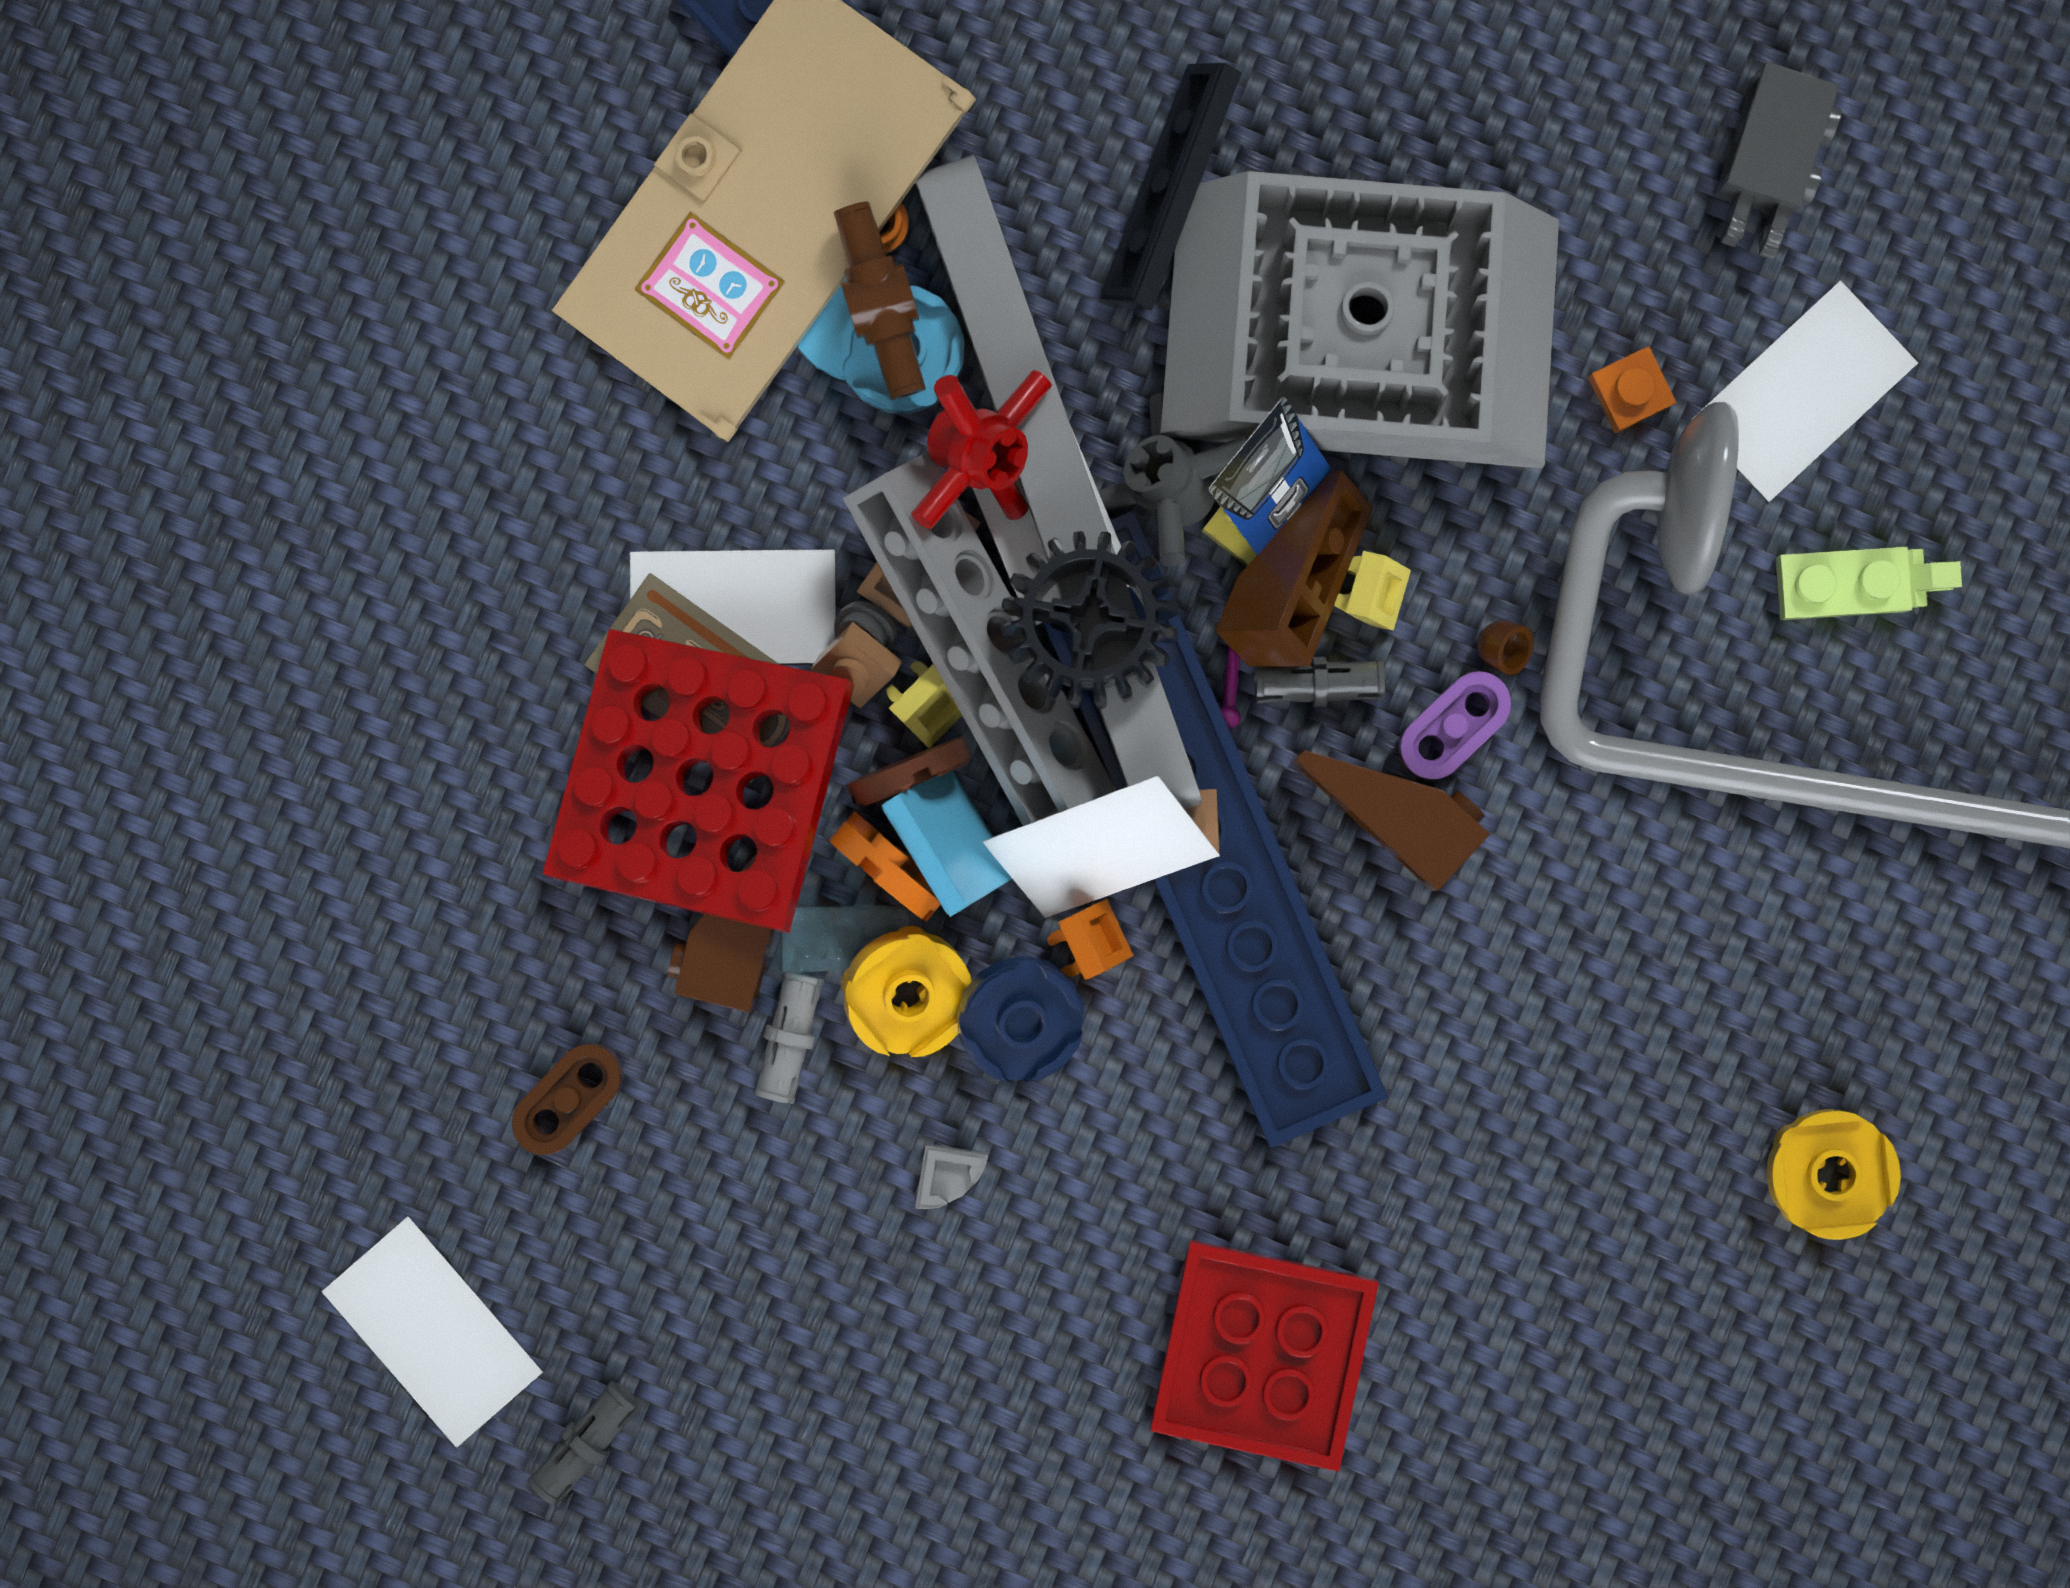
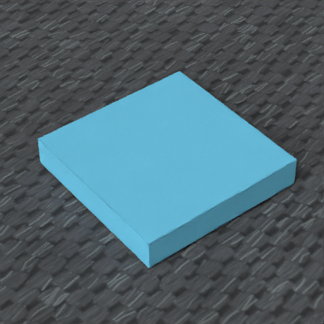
(946, 841)

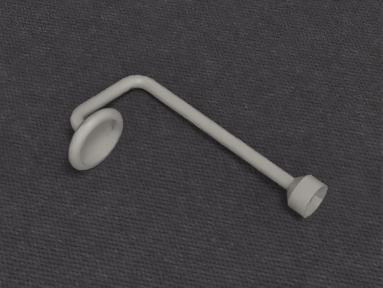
(1691, 526)

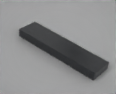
(1170, 185)

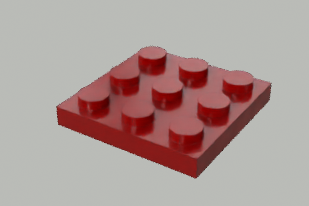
(1264, 1355)

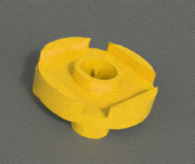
(872, 983)
(1860, 1198)

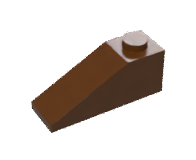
(1293, 583)
(1408, 819)
(722, 961)

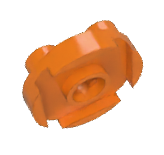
(886, 864)

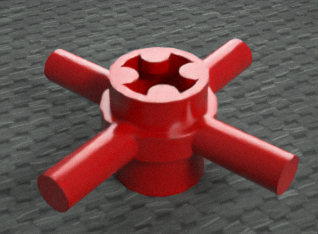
(979, 448)

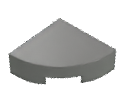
(948, 1175)

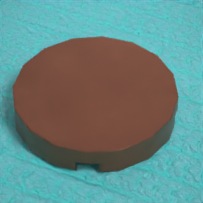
(909, 772)

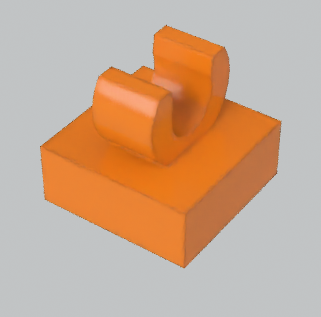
(1093, 939)

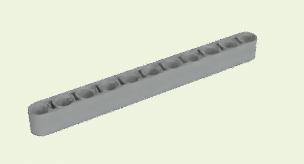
(1054, 473)

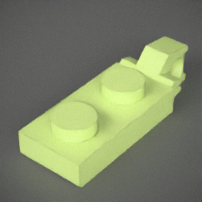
(1859, 582)

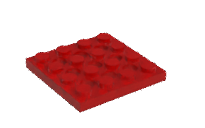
(781, 829)

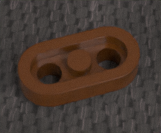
(568, 1098)

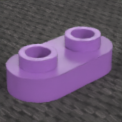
(1453, 726)

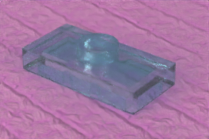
(833, 935)

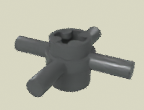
(1169, 483)

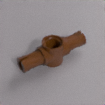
(879, 300)

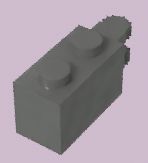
(1776, 151)

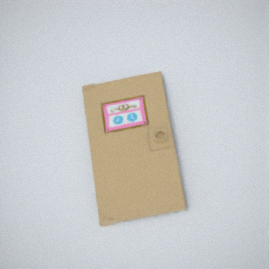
(736, 223)

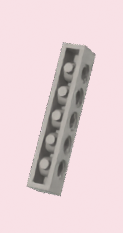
(958, 614)

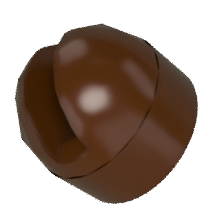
(1505, 646)

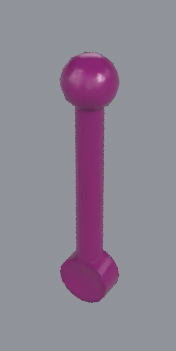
(1229, 712)

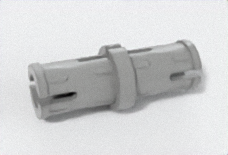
(789, 1037)

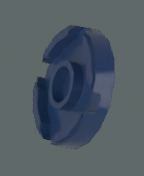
(1020, 1019)

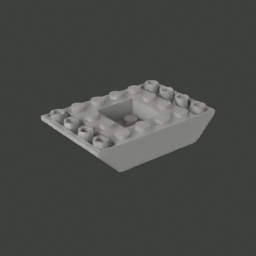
(1268, 317)

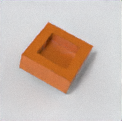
(1631, 389)

